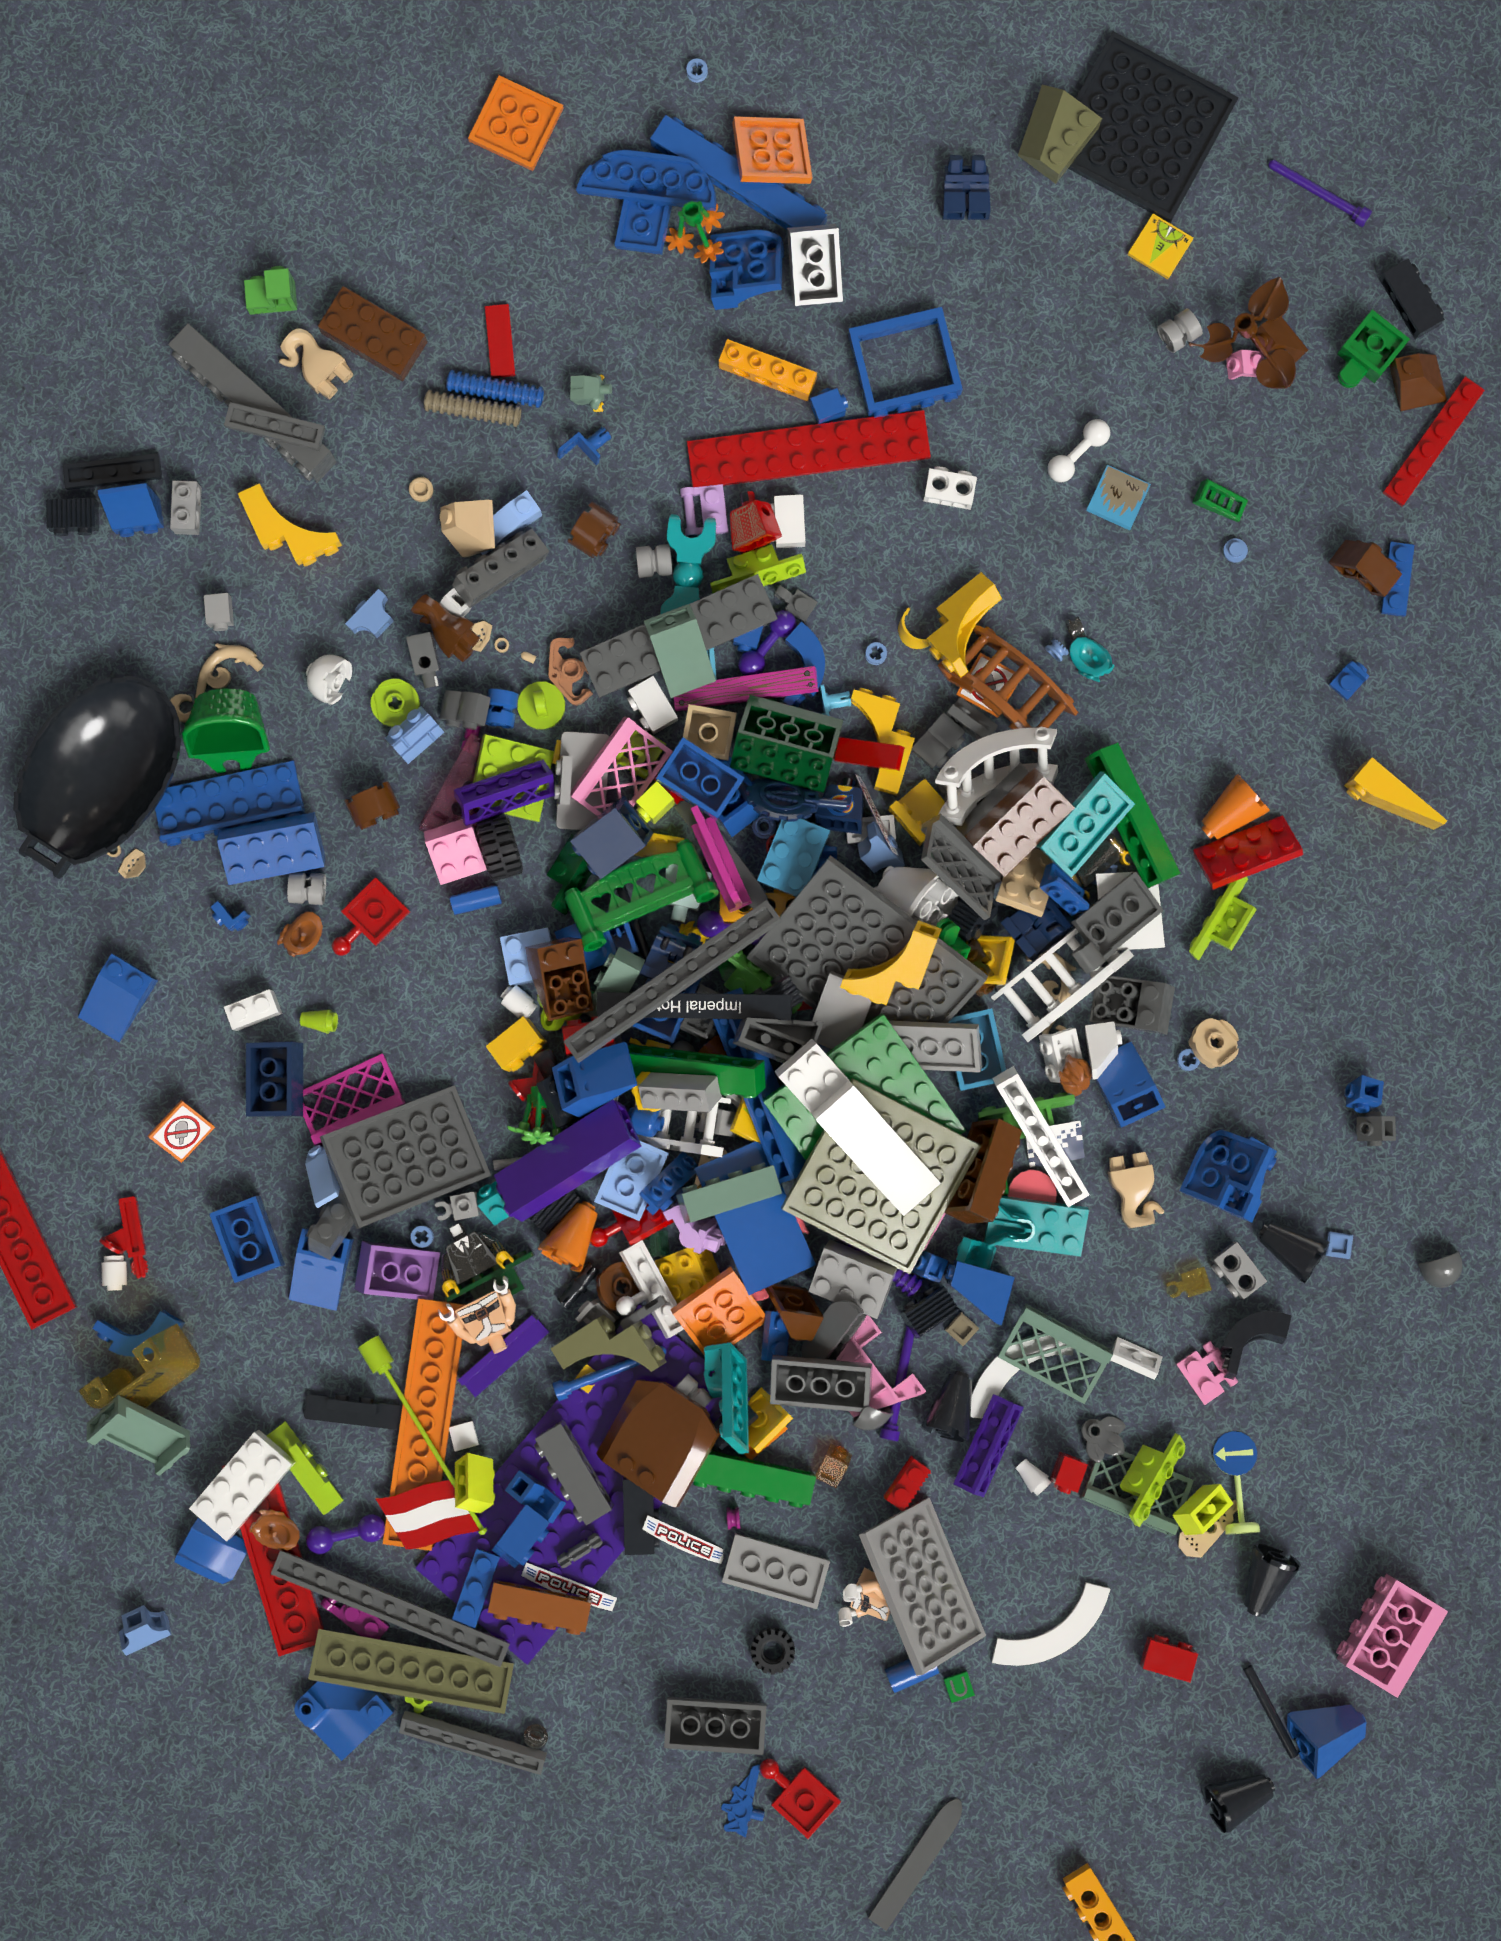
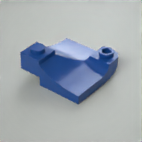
(745, 266)
(1228, 1174)
(342, 1715)

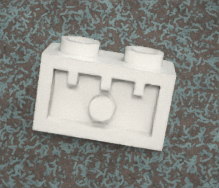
(1056, 1048)

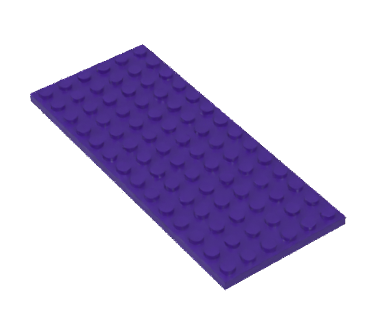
(589, 1420)

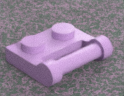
(711, 505)

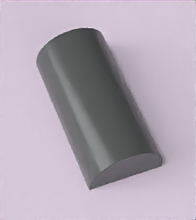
(820, 1383)
(715, 1725)

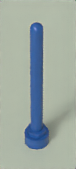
(565, 1388)

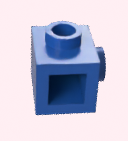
(1364, 1094)

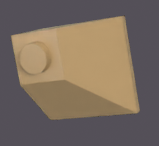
(469, 526)
(710, 730)

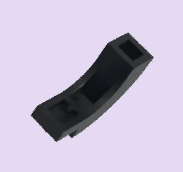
(1256, 1326)

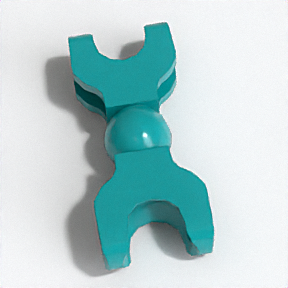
(690, 551)

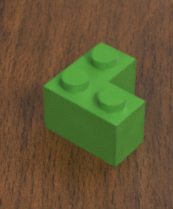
(272, 292)

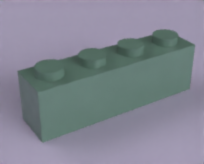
(728, 1194)

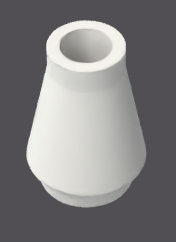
(1033, 1477)

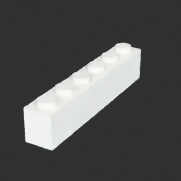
(1040, 1136)

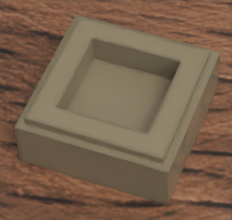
(961, 1329)

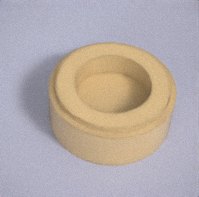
(421, 489)

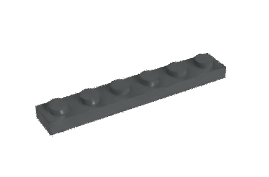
(472, 1742)

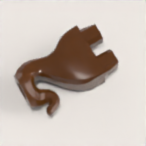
(451, 631)

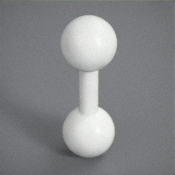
(1095, 434)

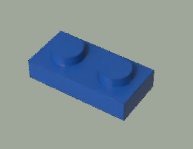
(774, 1336)

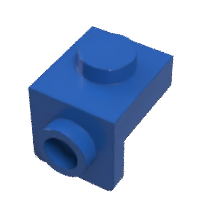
(223, 916)
(930, 1266)

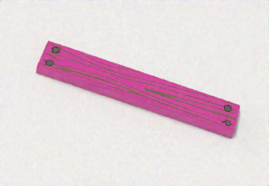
(761, 685)

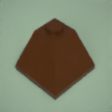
(1417, 381)
(796, 1310)

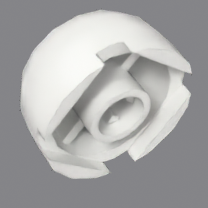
(327, 676)

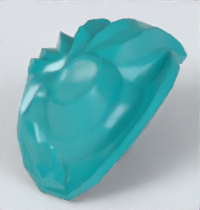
(1090, 658)

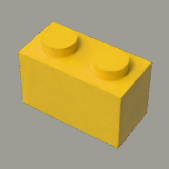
(516, 1044)

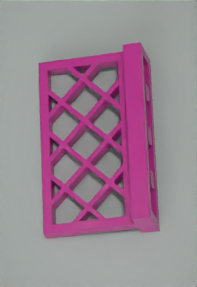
(720, 861)
(362, 1114)

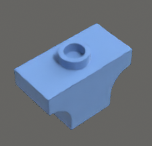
(371, 615)
(876, 852)
(142, 1629)

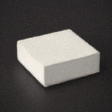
(463, 1436)

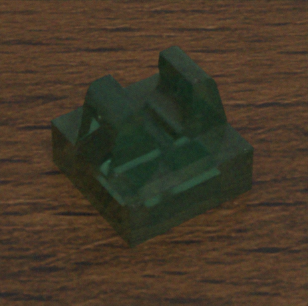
(659, 1243)

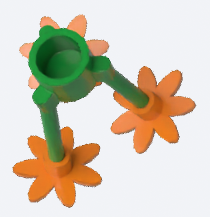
(696, 216)

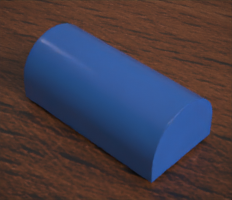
(475, 899)
(903, 1675)

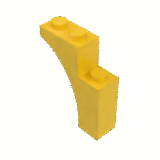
(274, 529)
(958, 619)
(882, 715)
(906, 967)

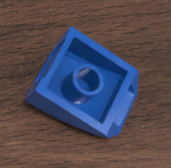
(210, 1554)

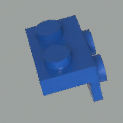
(1063, 890)

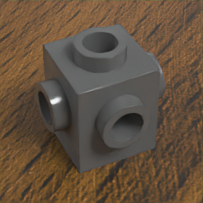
(1375, 1128)

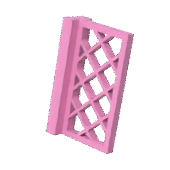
(607, 755)

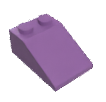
(396, 1271)

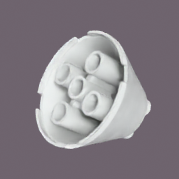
(918, 893)

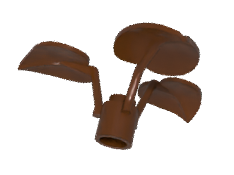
(1268, 302)

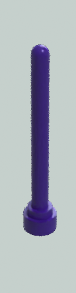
(1358, 214)
(890, 1429)

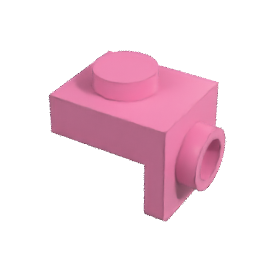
(1243, 363)

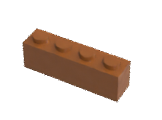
(539, 1606)

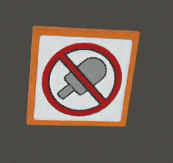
(995, 681)
(181, 1131)

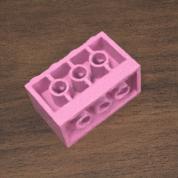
(1405, 1643)

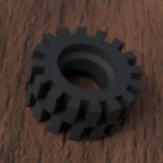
(766, 1664)

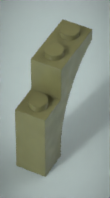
(600, 1338)

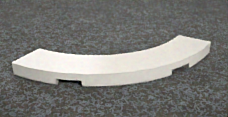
(999, 1372)
(1059, 1638)

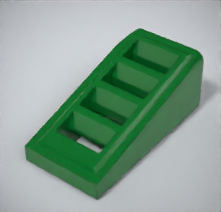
(1208, 504)

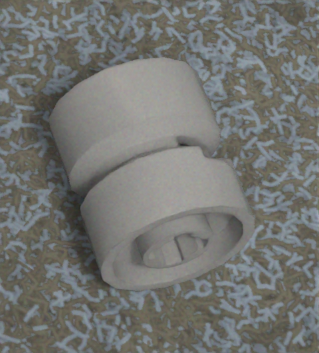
(1182, 329)
(654, 560)
(306, 888)
(689, 1387)

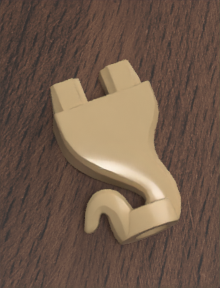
(318, 365)
(1133, 1187)

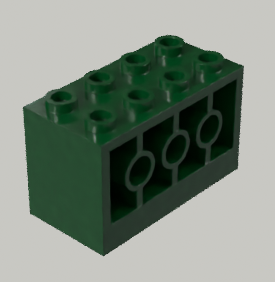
(786, 743)

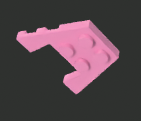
(881, 1392)

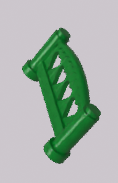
(594, 922)

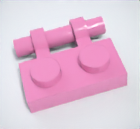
(1199, 1375)

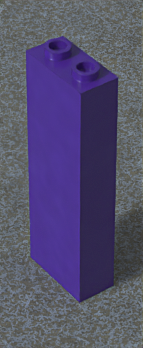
(567, 1160)

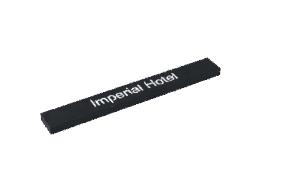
(711, 1005)

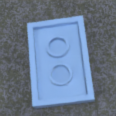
(628, 1178)

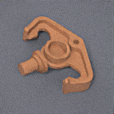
(566, 672)

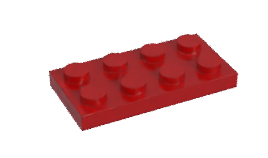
(1248, 852)

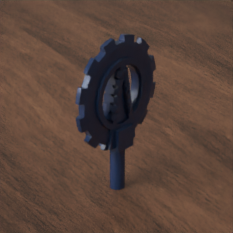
(787, 800)

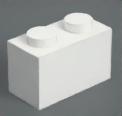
(790, 518)
(652, 705)
(253, 1010)

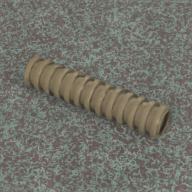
(472, 408)

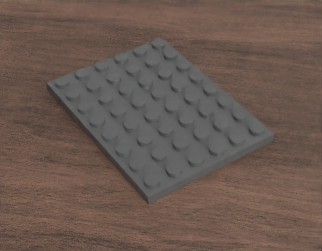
(850, 925)

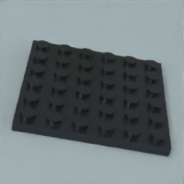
(1152, 126)

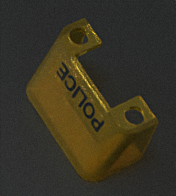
(171, 1364)

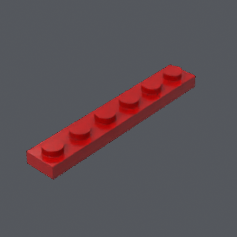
(1433, 441)

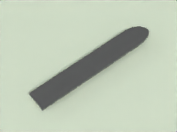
(752, 886)
(916, 1864)

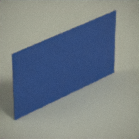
(759, 1235)

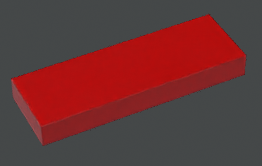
(500, 341)
(869, 754)

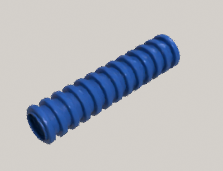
(495, 388)

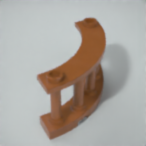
(997, 699)

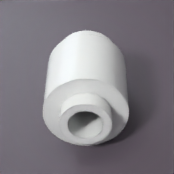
(518, 1001)
(114, 1272)

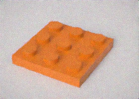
(515, 123)
(772, 150)
(719, 1312)

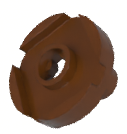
(607, 1284)

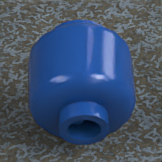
(646, 1122)

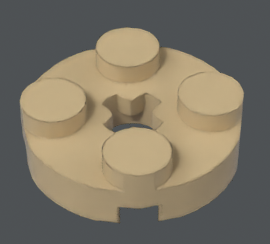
(1202, 1047)

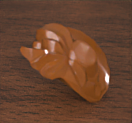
(301, 934)
(1075, 1075)
(275, 1530)

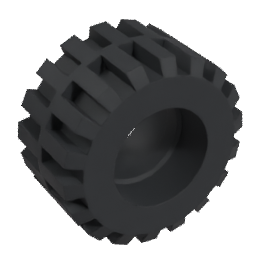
(499, 848)

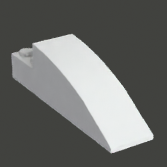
(857, 1127)

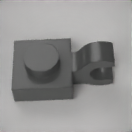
(798, 604)

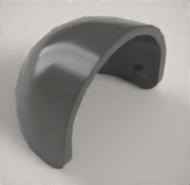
(1443, 1271)
(872, 1418)

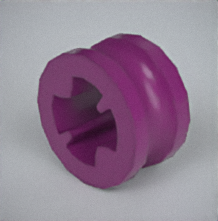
(733, 1517)

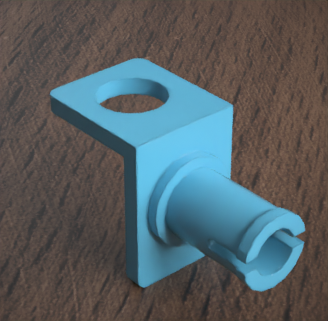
(834, 700)

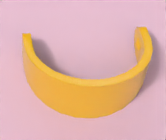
(907, 638)

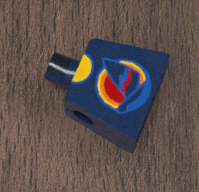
(842, 820)

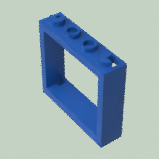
(896, 325)

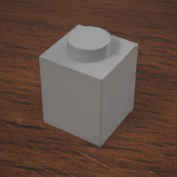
(218, 611)

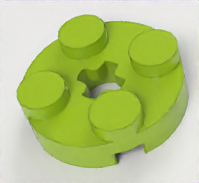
(383, 696)

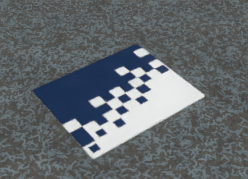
(1069, 1137)

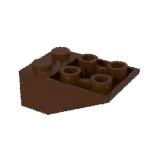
(560, 977)

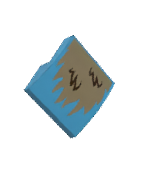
(1118, 497)

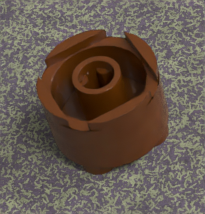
(593, 530)
(372, 804)

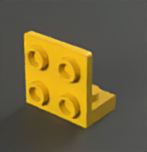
(916, 808)
(687, 1271)

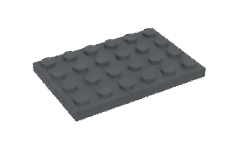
(405, 1156)

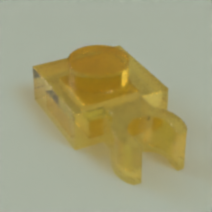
(1192, 1282)

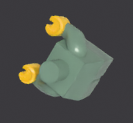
(589, 390)

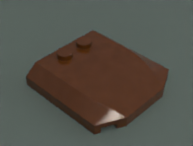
(659, 1440)

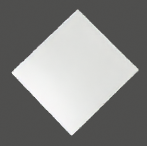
(1149, 936)

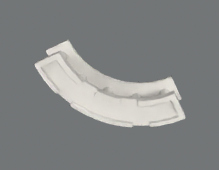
(959, 767)
(1076, 990)
(687, 1143)

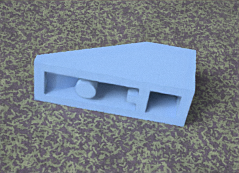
(514, 518)
(321, 1176)

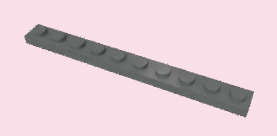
(672, 981)
(390, 1608)

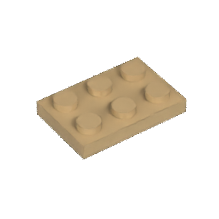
(1022, 884)

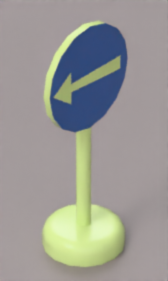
(1235, 1456)

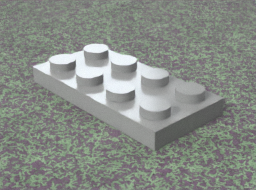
(942, 1045)
(776, 1571)

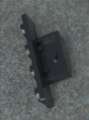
(547, 1087)
(354, 1412)

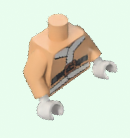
(484, 1318)
(865, 1599)

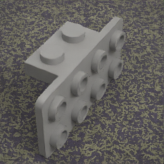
(576, 755)

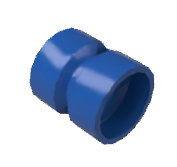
(502, 700)

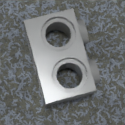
(186, 507)
(1242, 1266)

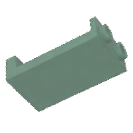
(680, 650)
(140, 1433)

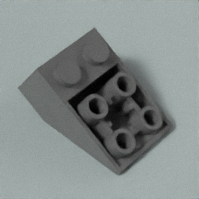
(1133, 1004)

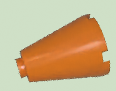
(1233, 809)
(571, 1237)

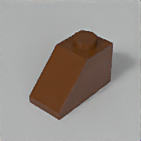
(1279, 335)

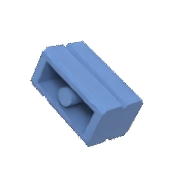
(414, 734)

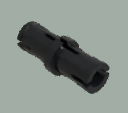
(578, 1285)

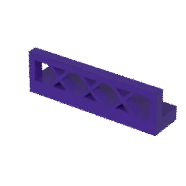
(505, 787)
(494, 1365)
(988, 1445)

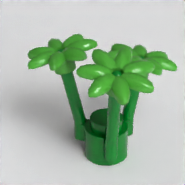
(537, 1135)

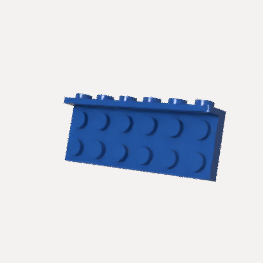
(228, 802)

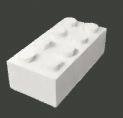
(242, 1485)

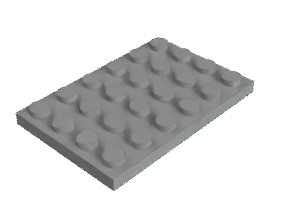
(922, 1586)

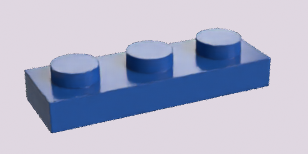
(1397, 598)
(476, 1587)

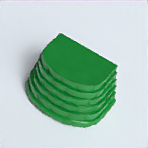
(224, 728)

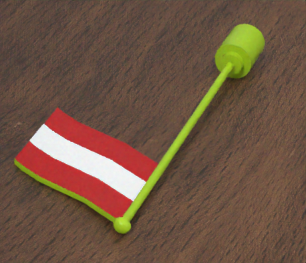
(427, 1511)

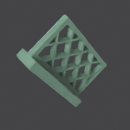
(1064, 1334)
(1122, 1506)

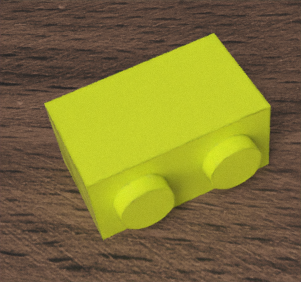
(654, 803)
(474, 1483)
(1202, 1509)

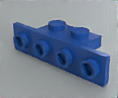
(666, 1185)

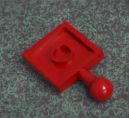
(373, 913)
(632, 1229)
(803, 1799)

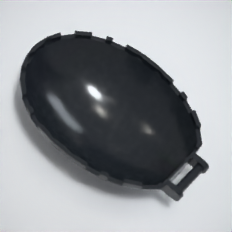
(96, 771)

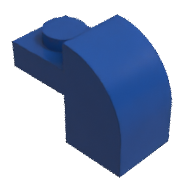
(536, 1495)

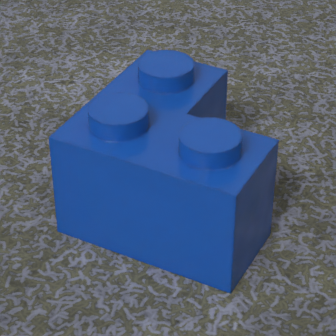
(520, 1537)

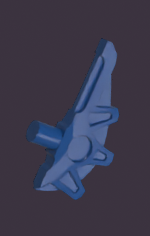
(740, 1807)

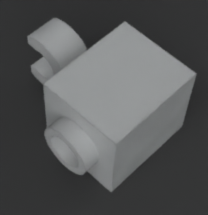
(722, 1125)
(461, 1206)

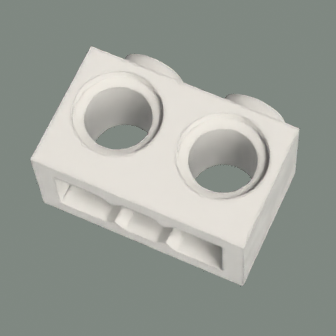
(949, 494)

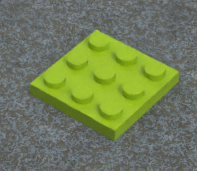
(503, 755)

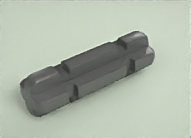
(579, 1550)

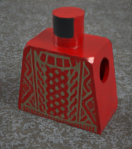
(753, 524)

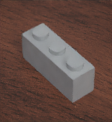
(679, 1092)

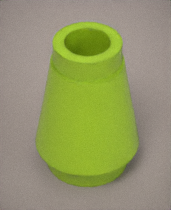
(322, 1020)

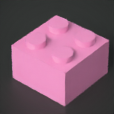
(454, 851)

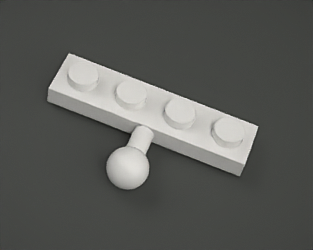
(651, 1286)

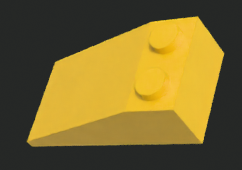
(1382, 789)

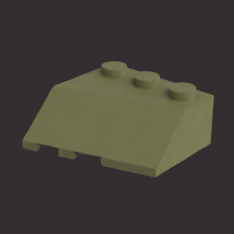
(1057, 132)

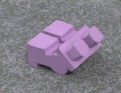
(698, 1234)

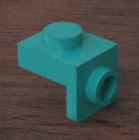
(491, 1203)
(975, 1253)

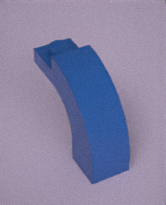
(810, 651)
(125, 1343)

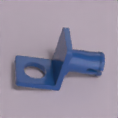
(588, 445)

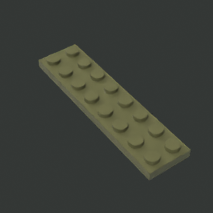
(410, 1671)

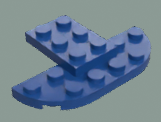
(649, 190)

